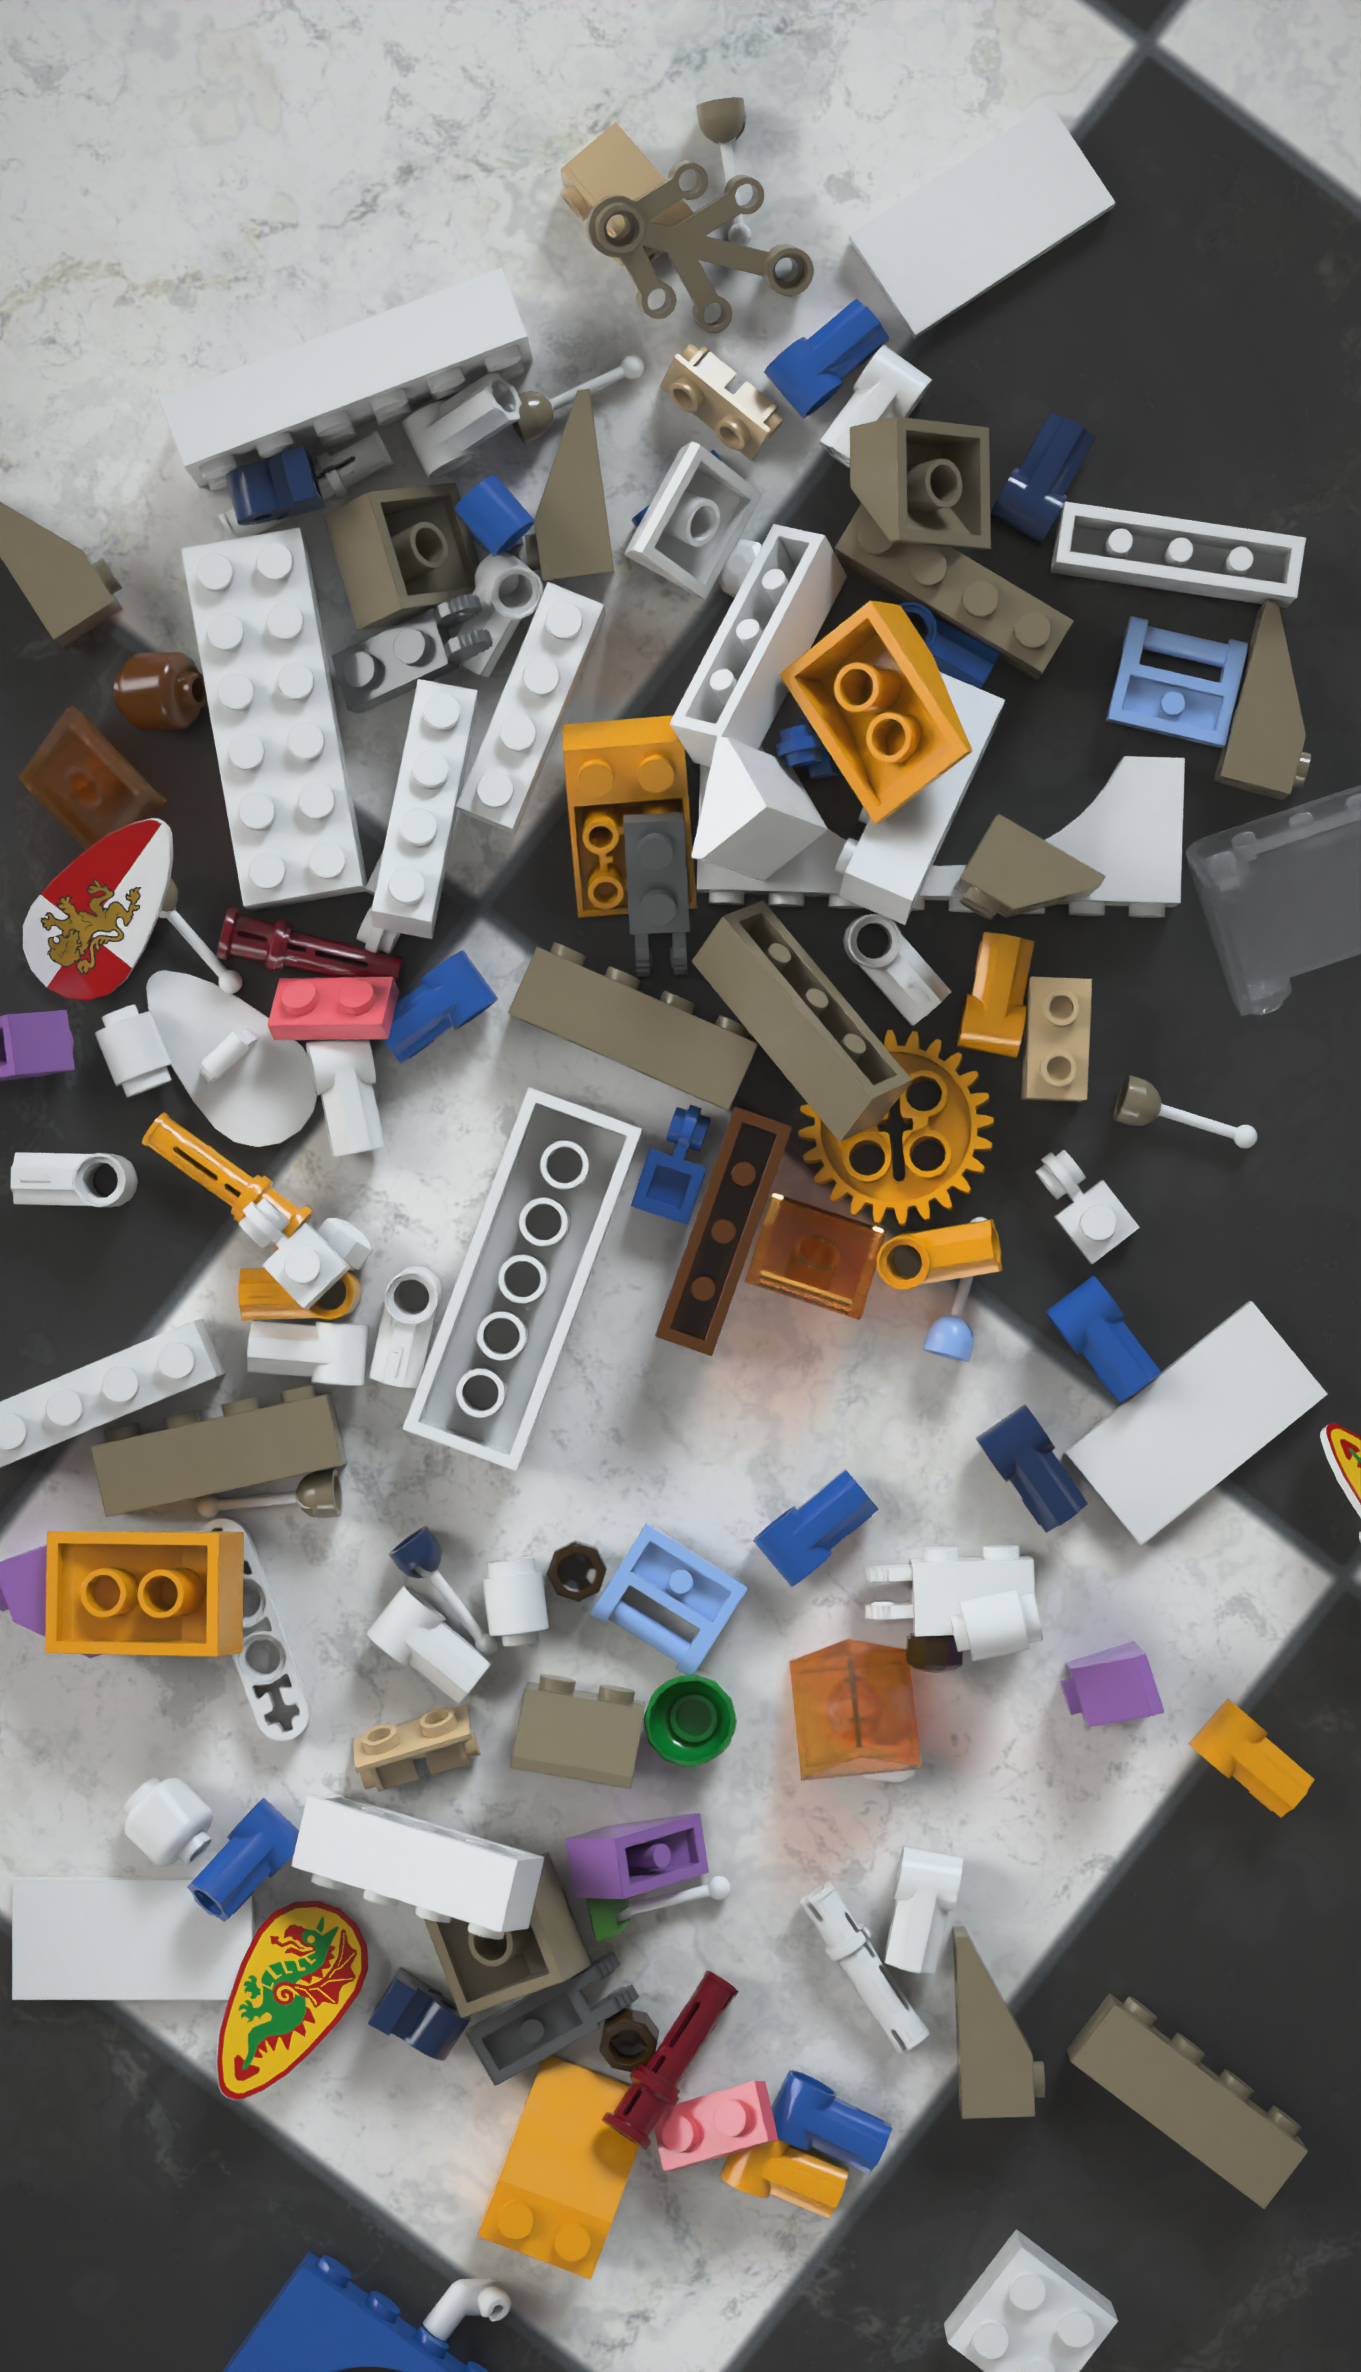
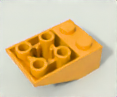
(613, 773)

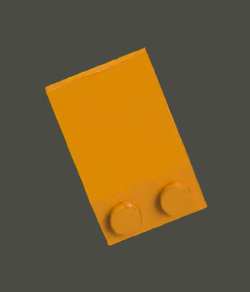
(879, 707)
(144, 1593)
(561, 2170)

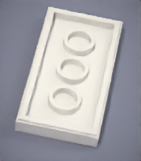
(982, 221)
(1195, 1422)
(122, 1940)

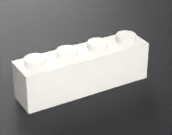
(1177, 554)
(761, 635)
(531, 708)
(424, 809)
(895, 857)
(106, 1390)
(417, 1864)

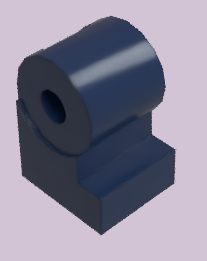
(275, 488)
(419, 2016)

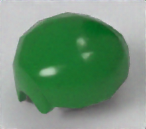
(689, 1720)

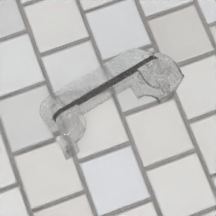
(1282, 896)

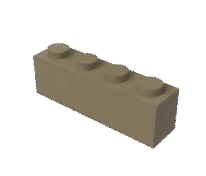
(957, 593)
(801, 1020)
(634, 1028)
(218, 1453)
(1188, 2100)

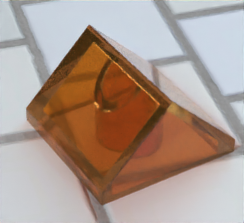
(88, 781)
(815, 1256)
(854, 1711)

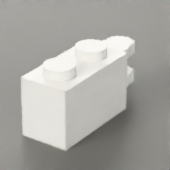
(944, 1580)

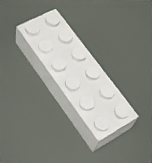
(348, 379)
(274, 719)
(523, 1279)

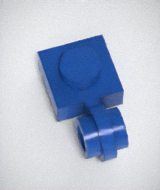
(805, 749)
(668, 1181)

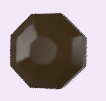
(576, 1571)
(933, 1653)
(628, 2039)

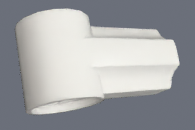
(883, 391)
(451, 428)
(499, 614)
(899, 971)
(345, 1079)
(68, 1179)
(405, 1333)
(321, 1351)
(416, 1635)
(924, 1892)

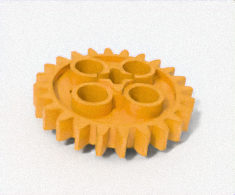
(950, 1124)

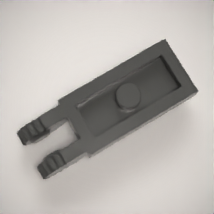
(408, 652)
(657, 885)
(545, 2022)

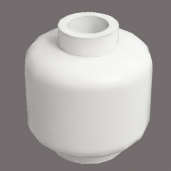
(168, 1821)

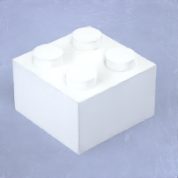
(1029, 2314)

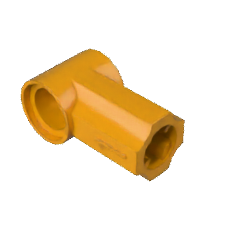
(995, 1009)
(945, 1254)
(265, 1299)
(1241, 1750)
(789, 2175)

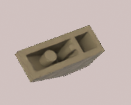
(572, 513)
(57, 577)
(1267, 722)
(992, 2053)

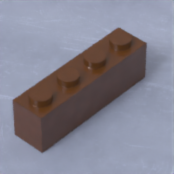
(723, 1231)

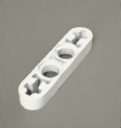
(266, 1626)

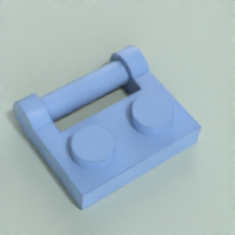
(1174, 701)
(678, 1582)

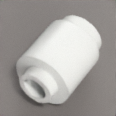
(134, 1050)
(515, 1601)
(996, 1624)

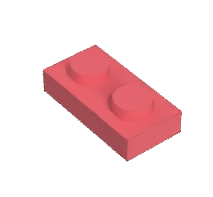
(333, 1008)
(715, 2126)

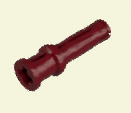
(280, 937)
(656, 2084)

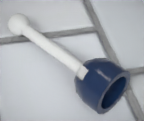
(419, 1558)

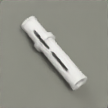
(334, 477)
(850, 1946)

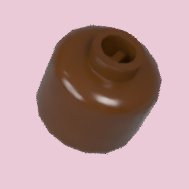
(160, 691)

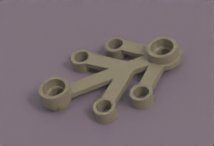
(688, 243)

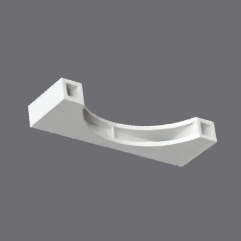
(1125, 834)

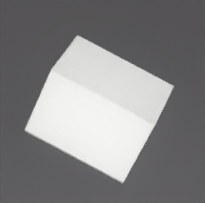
(693, 521)
(753, 813)

